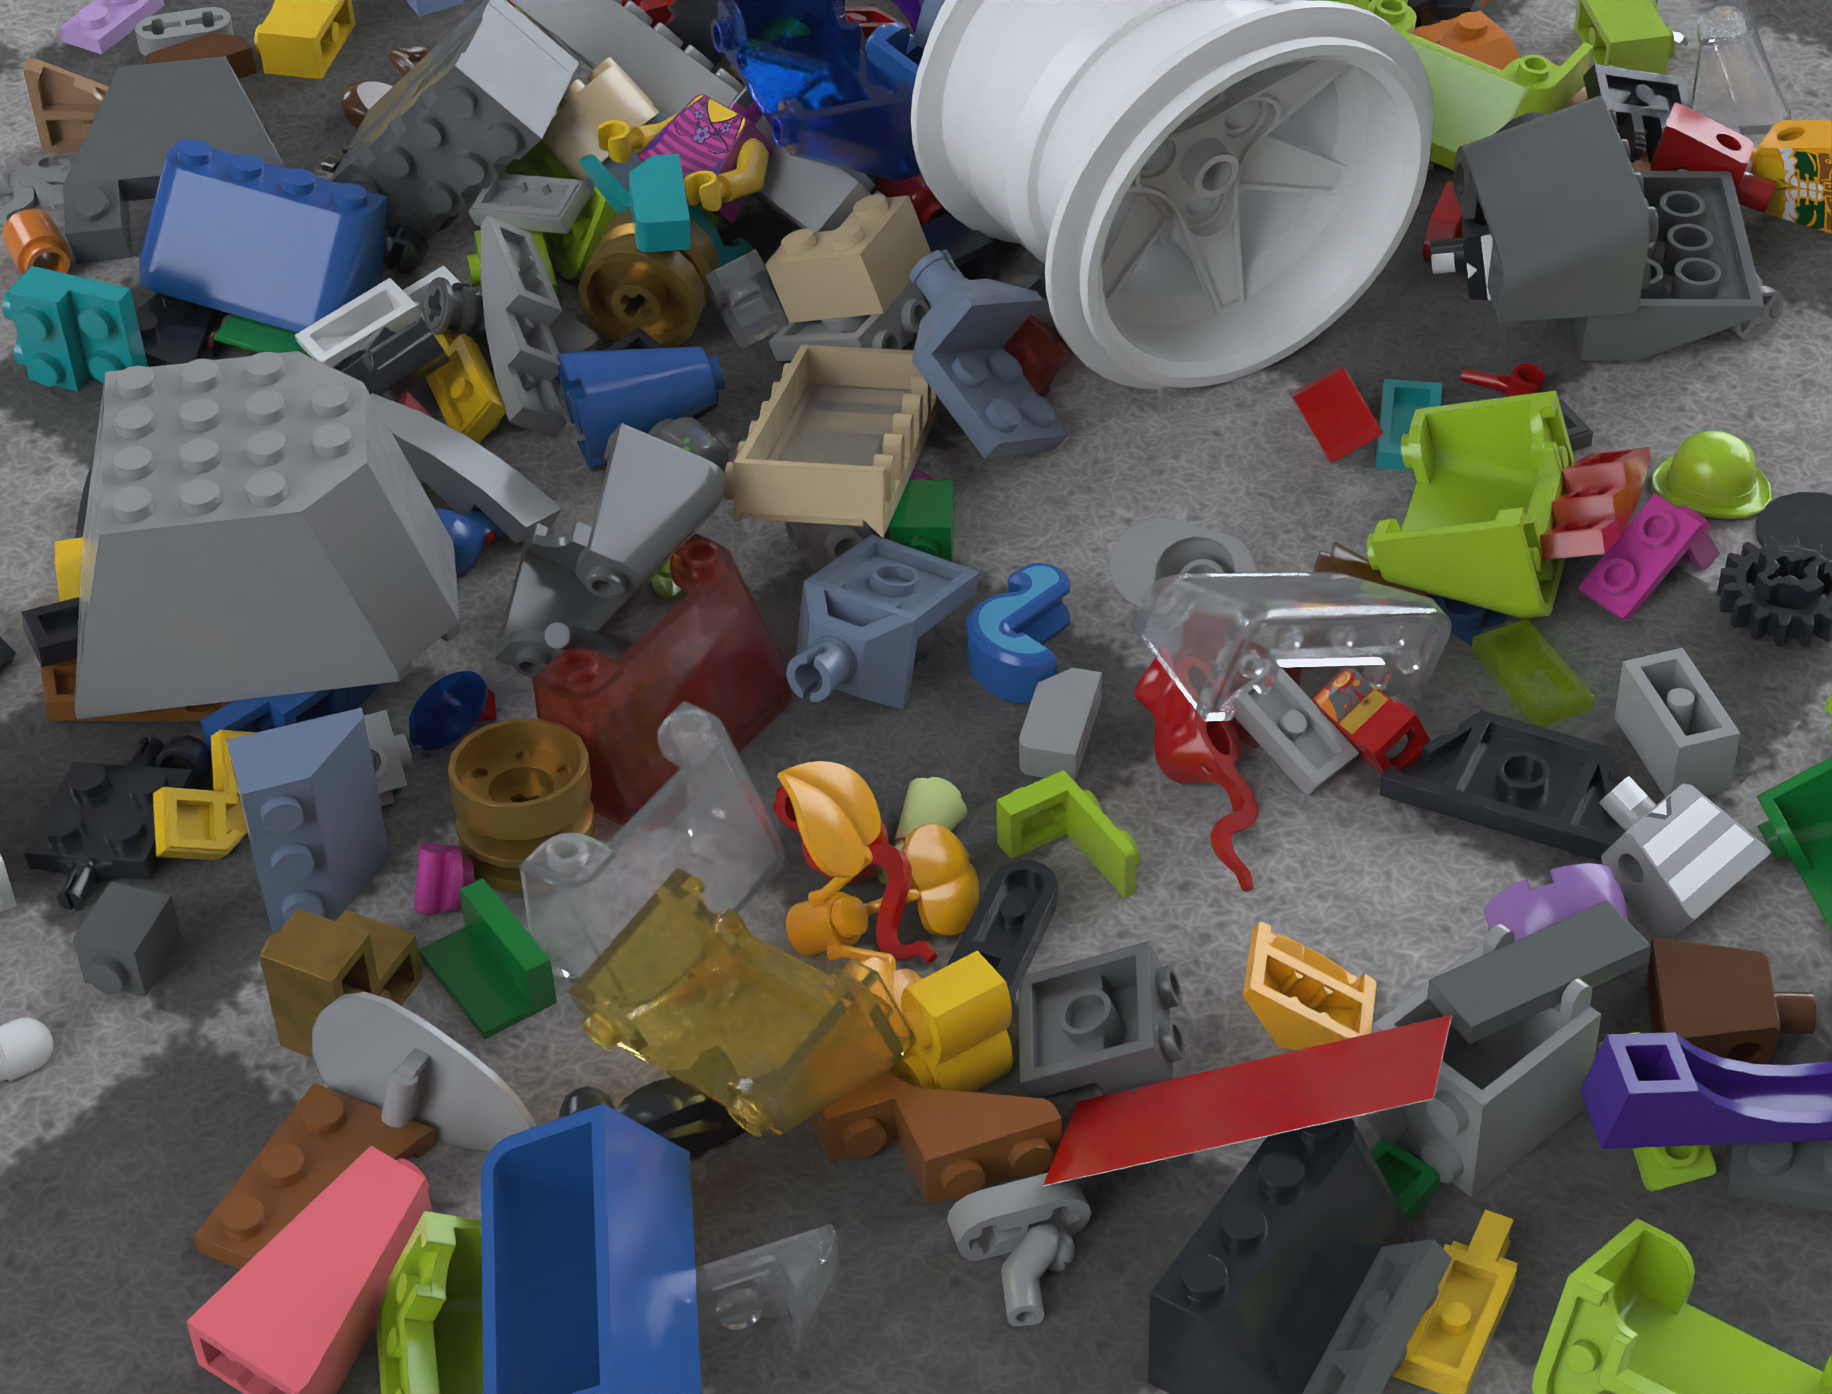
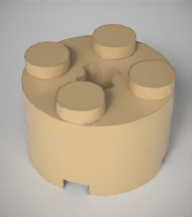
(583, 108)

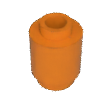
(36, 241)

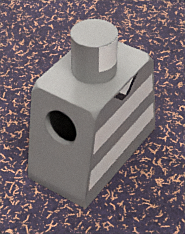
(1676, 854)

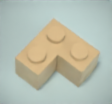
(851, 268)

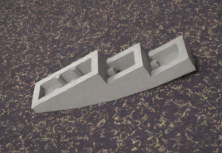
(517, 317)
(467, 472)

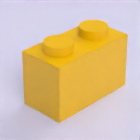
(303, 36)

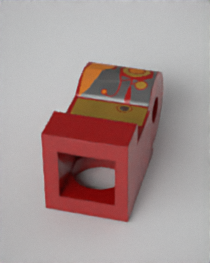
(1371, 720)

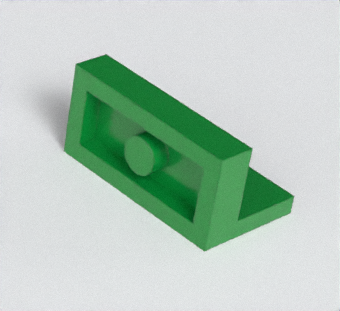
(491, 964)

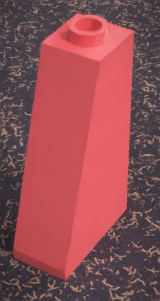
(315, 1289)

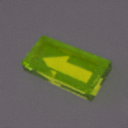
(1532, 673)

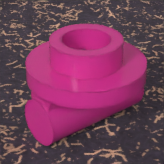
(440, 877)

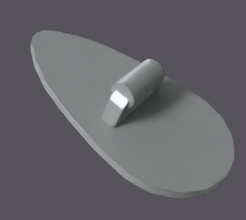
(413, 1073)

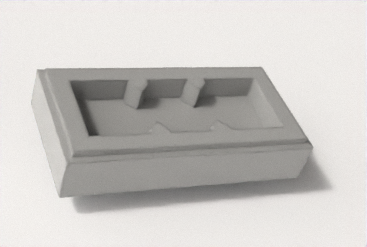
(532, 202)

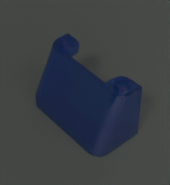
(818, 85)

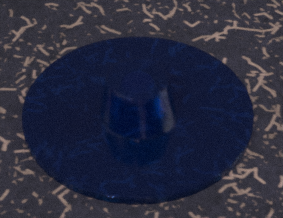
(447, 710)

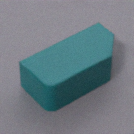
(659, 205)

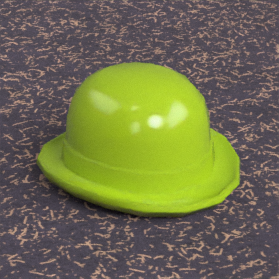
(1714, 477)

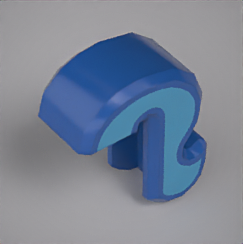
(1010, 632)

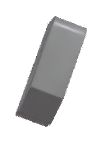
(1060, 723)

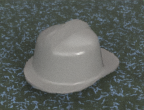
(1169, 548)

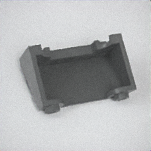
(645, 511)

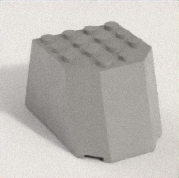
(252, 539)

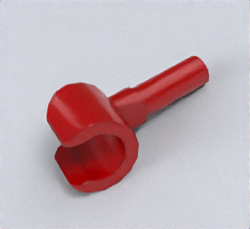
(1525, 379)

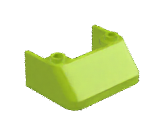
(1477, 98)

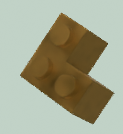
(323, 959)

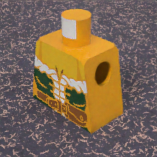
(1800, 162)

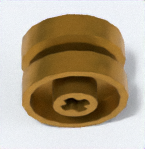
(646, 289)

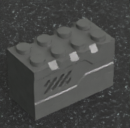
(459, 117)

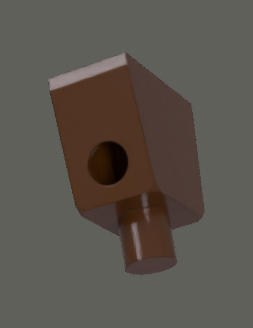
(1722, 1000)

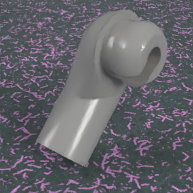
(1038, 1250)

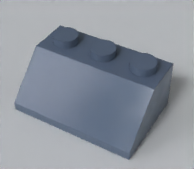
(311, 813)

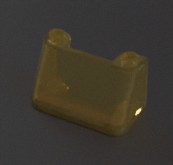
(738, 1012)

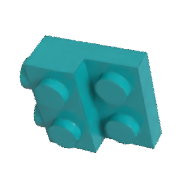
(72, 328)

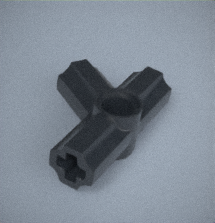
(395, 361)

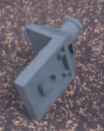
(966, 364)
(866, 618)

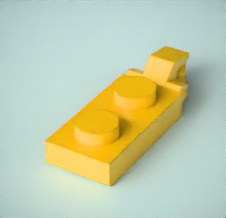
(466, 388)
(1466, 1313)

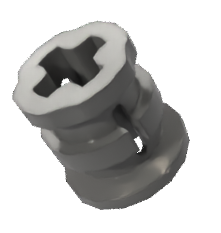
(454, 308)

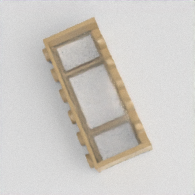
(834, 439)

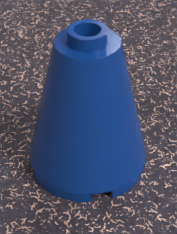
(634, 390)

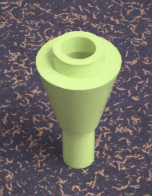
(926, 803)

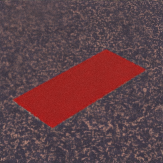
(1252, 1100)

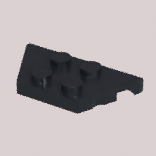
(1514, 782)

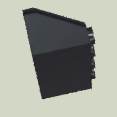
(1273, 1267)

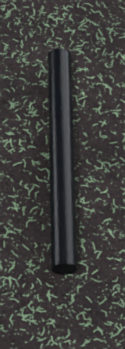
(569, 637)

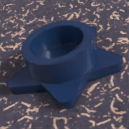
(1472, 621)

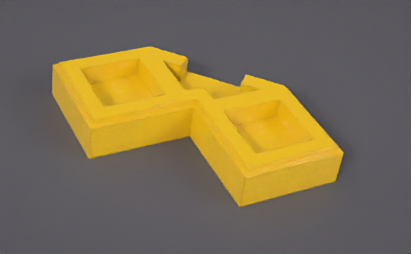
(202, 821)

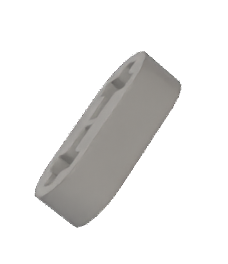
(177, 27)
(1000, 1216)

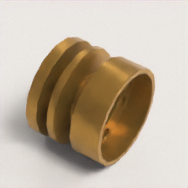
(516, 790)

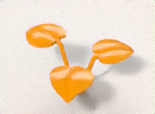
(836, 825)

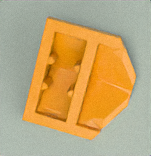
(1303, 994)

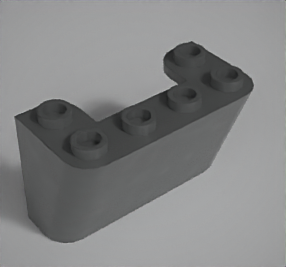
(1560, 215)

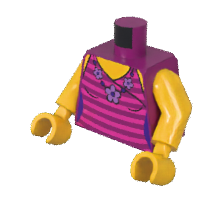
(717, 148)

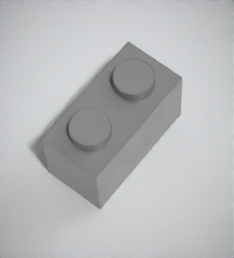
(1676, 723)

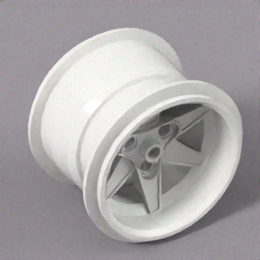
(1179, 166)

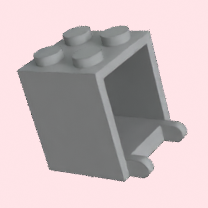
(1498, 1092)

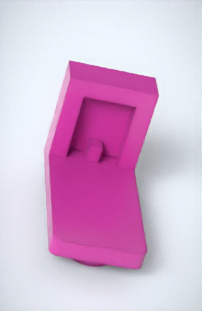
(1647, 554)

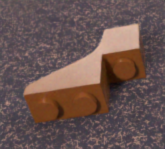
(946, 1136)

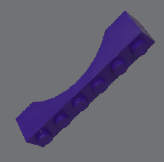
(1675, 1094)

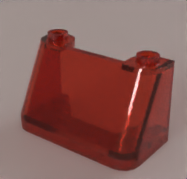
(702, 652)

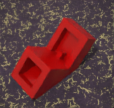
(1336, 413)

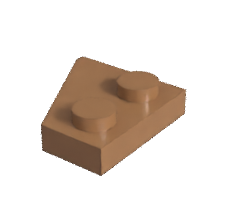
(61, 105)

